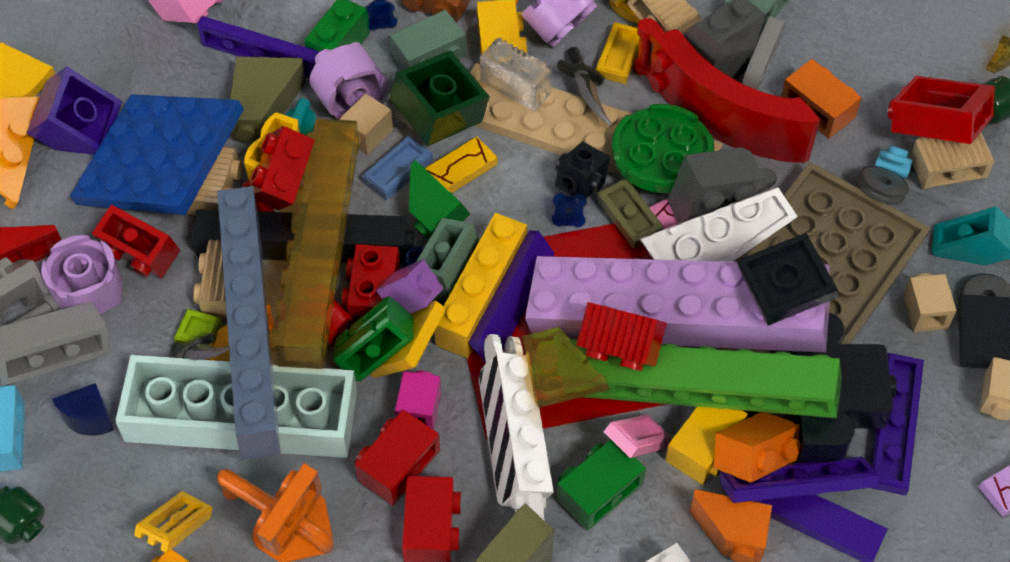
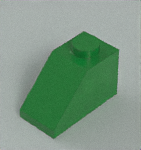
(431, 201)

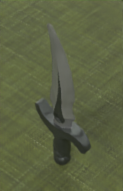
(584, 76)
(197, 348)

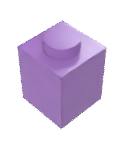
(412, 286)

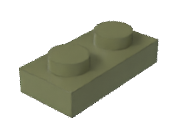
(628, 212)

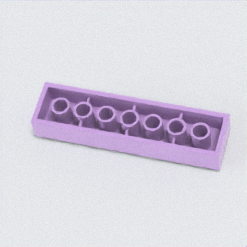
(697, 299)

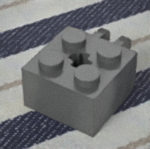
(716, 180)

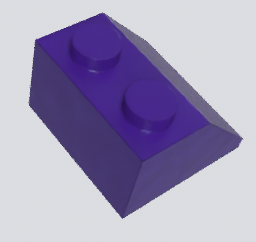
(73, 113)

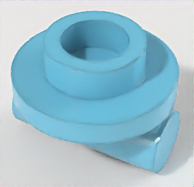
(895, 160)

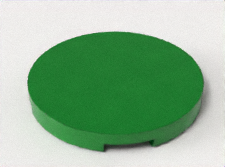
(653, 144)

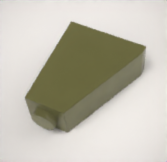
(263, 89)
(521, 540)

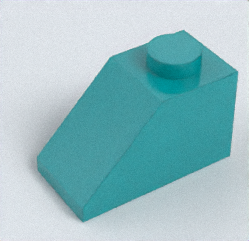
(974, 238)

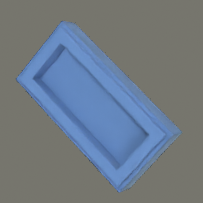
(393, 169)

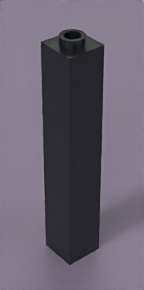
(277, 230)

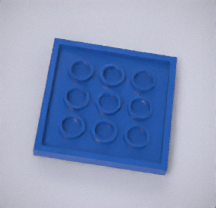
(157, 153)

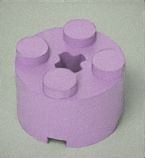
(557, 17)
(345, 76)
(83, 273)

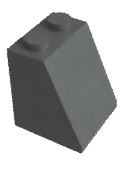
(728, 36)

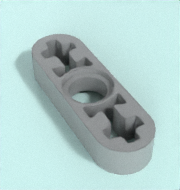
(764, 53)

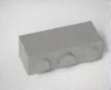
(51, 342)

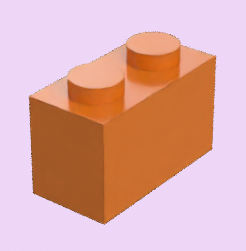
(825, 95)
(757, 446)

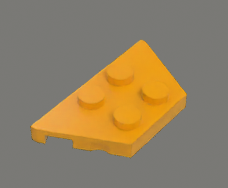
(14, 145)

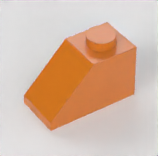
(733, 528)

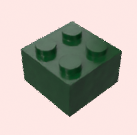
(439, 97)

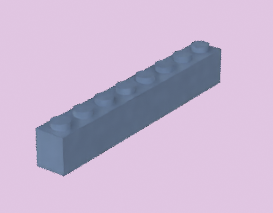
(248, 325)

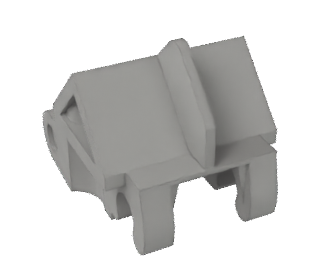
(24, 282)

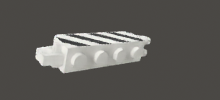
(514, 427)

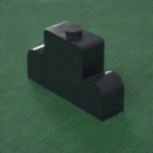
(863, 397)

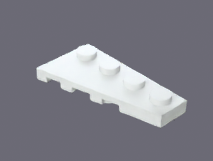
(724, 231)

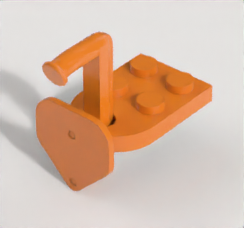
(293, 521)

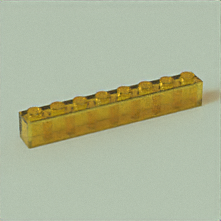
(316, 247)

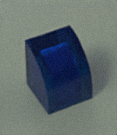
(84, 411)

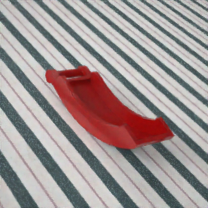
(728, 109)

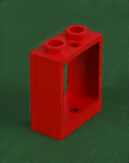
(942, 109)

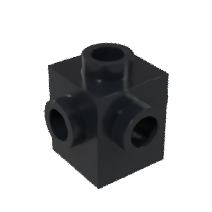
(582, 170)

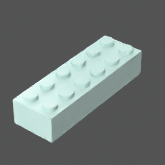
(193, 406)

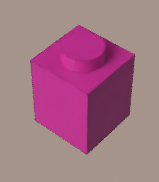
(420, 396)

